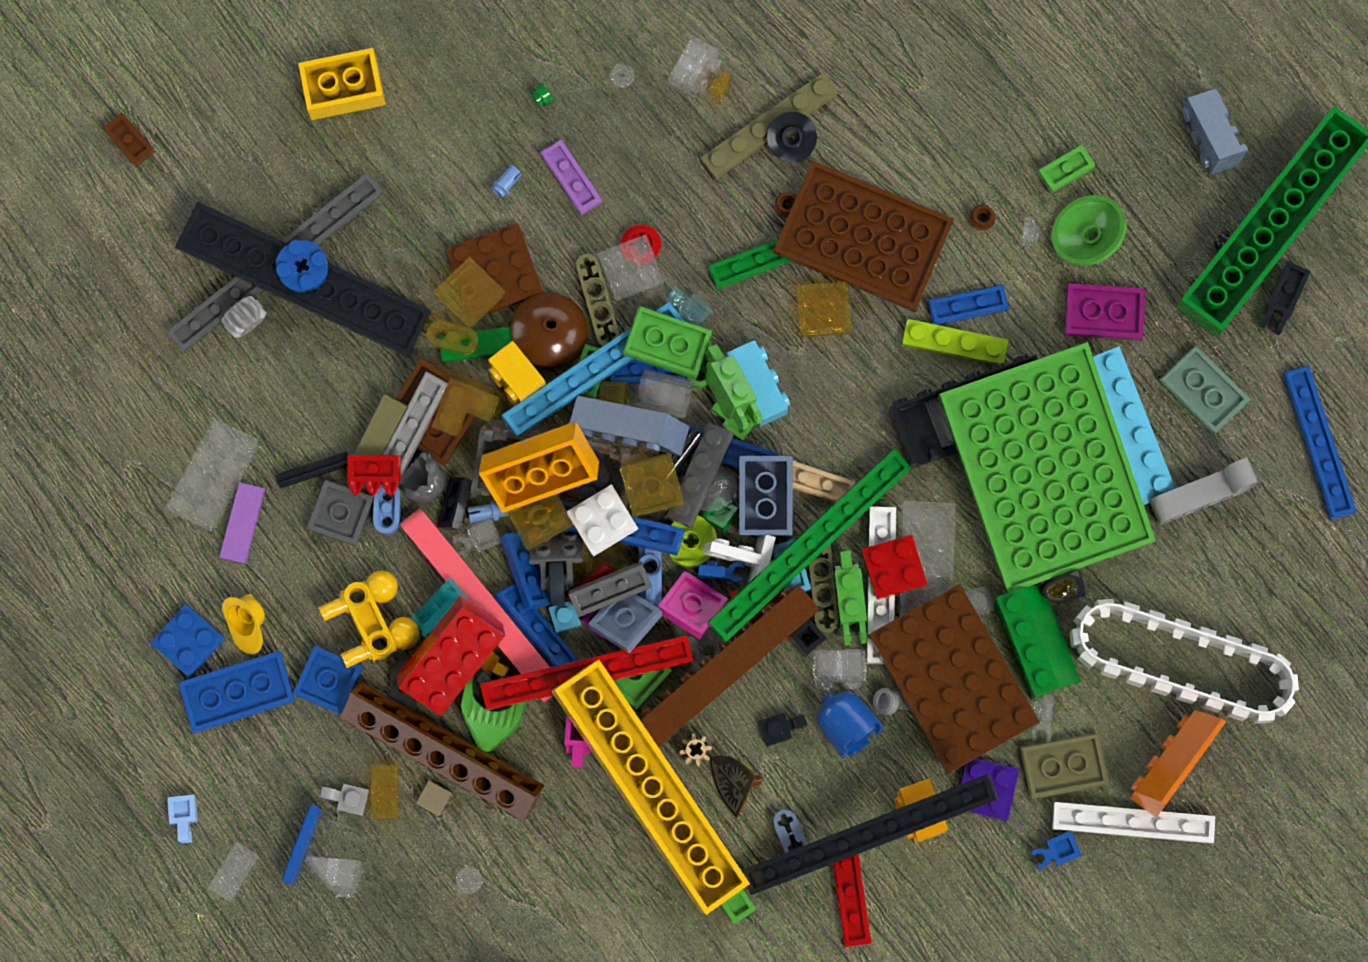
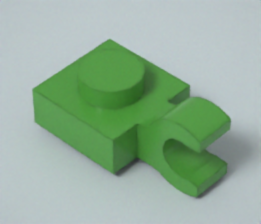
(730, 424)

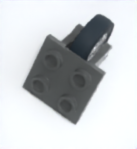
(560, 548)

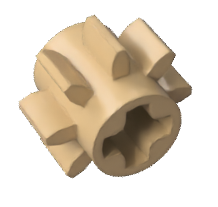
(697, 758)

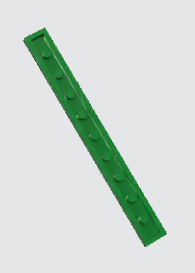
(808, 545)

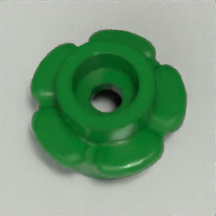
(541, 95)

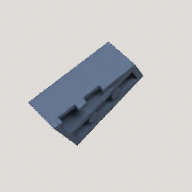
(1213, 132)

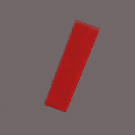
(851, 902)

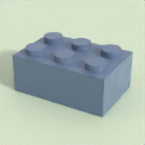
(765, 495)

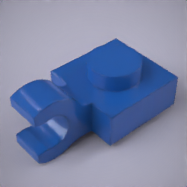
(713, 571)

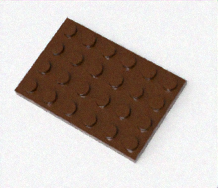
(863, 236)
(953, 678)

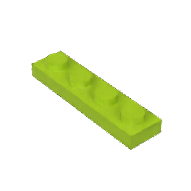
(954, 342)

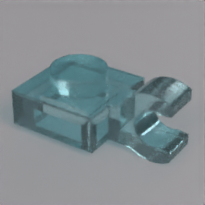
(691, 310)

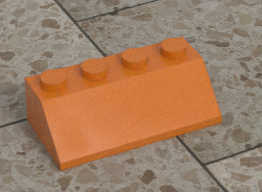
(1176, 761)

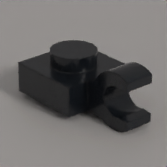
(777, 728)

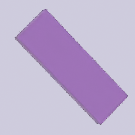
(571, 177)
(242, 523)

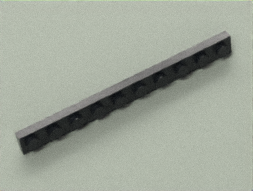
(870, 834)

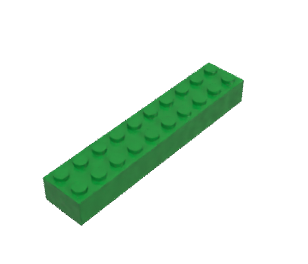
(1274, 222)

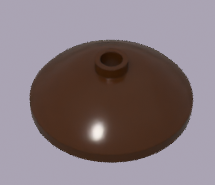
(549, 346)

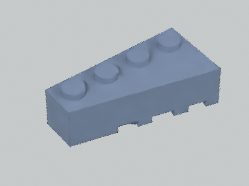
(630, 425)

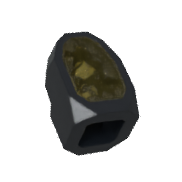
(1064, 587)

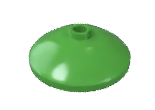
(1082, 222)

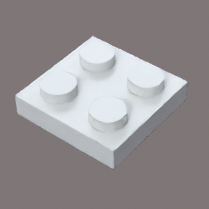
(602, 520)

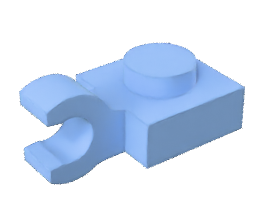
(182, 812)

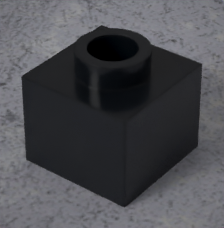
(810, 629)

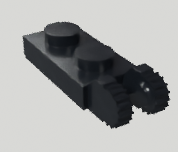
(1285, 295)

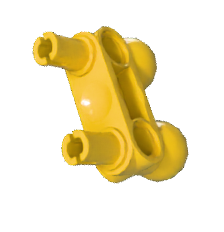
(379, 588)

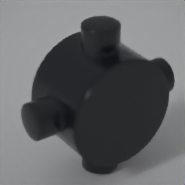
(1221, 239)

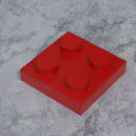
(894, 567)

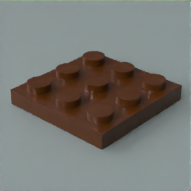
(505, 260)
(434, 441)

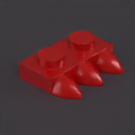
(373, 471)

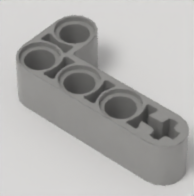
(1204, 492)

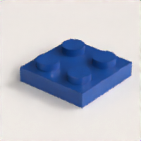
(188, 640)
(327, 680)

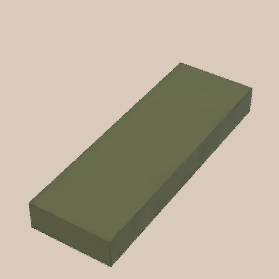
(381, 426)

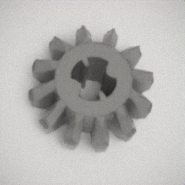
(243, 317)

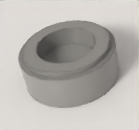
(886, 701)

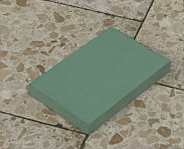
(1204, 390)

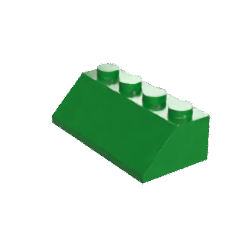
(1036, 641)

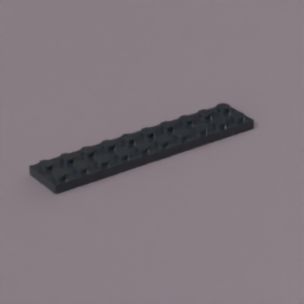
(340, 299)

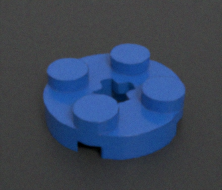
(296, 252)

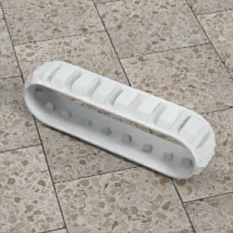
(1205, 637)

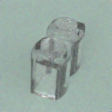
(839, 667)

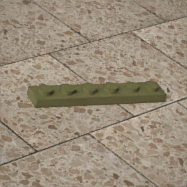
(754, 135)

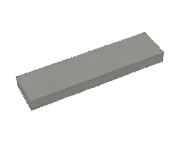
(416, 419)

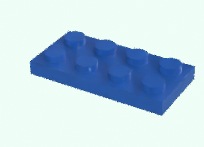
(236, 692)

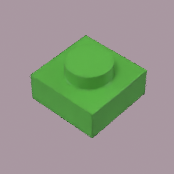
(738, 907)

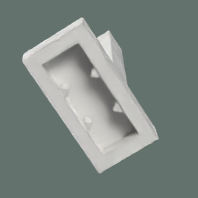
(756, 560)

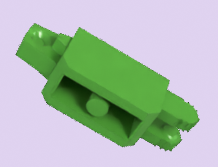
(731, 388)
(850, 597)

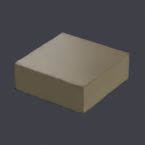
(434, 798)

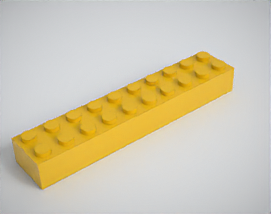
(650, 787)

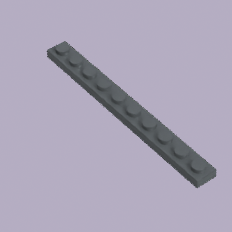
(315, 229)

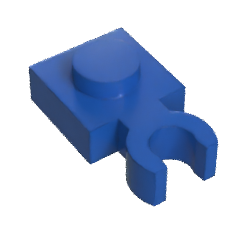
(1060, 849)

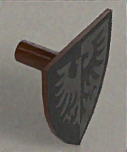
(733, 781)

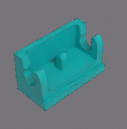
(437, 606)

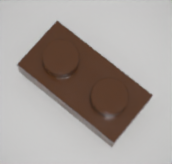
(129, 139)

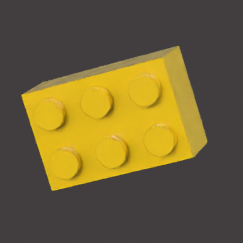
(342, 84)

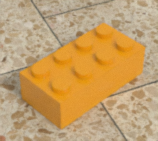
(539, 467)

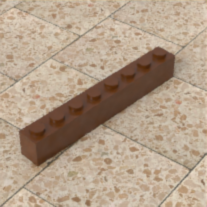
(729, 665)

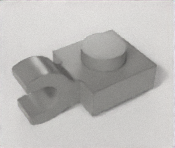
(350, 799)

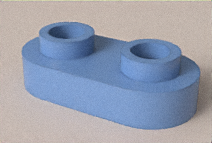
(387, 509)

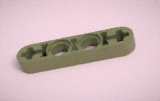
(599, 301)
(827, 582)

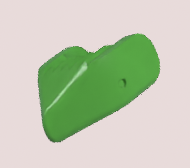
(489, 727)

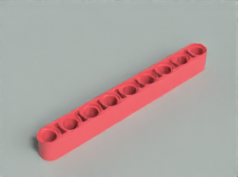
(450, 565)

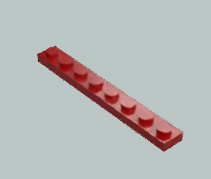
(617, 664)

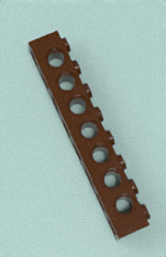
(455, 751)

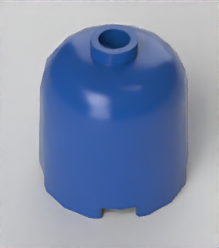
(847, 722)

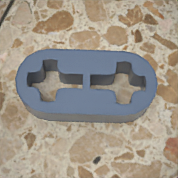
(794, 826)

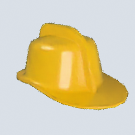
(244, 621)

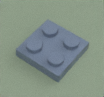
(626, 621)

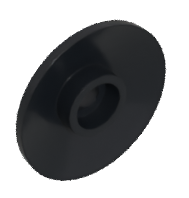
(804, 140)

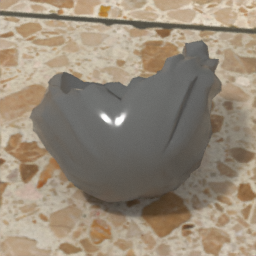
(423, 479)

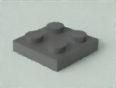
(340, 513)

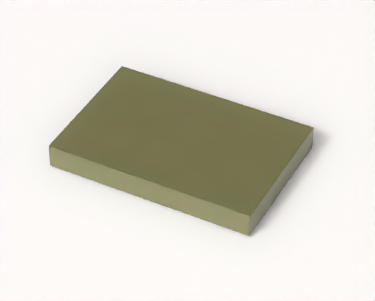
(1064, 766)

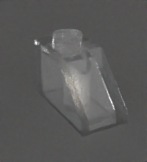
(338, 874)

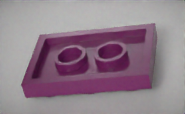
(1105, 312)

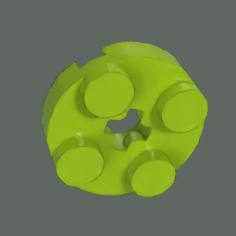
(693, 556)

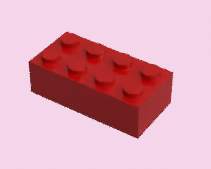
(450, 655)

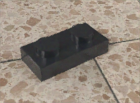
(455, 503)

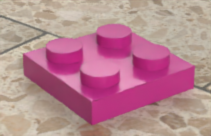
(691, 604)

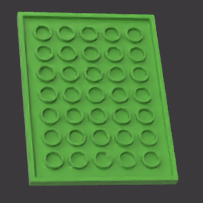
(1047, 467)

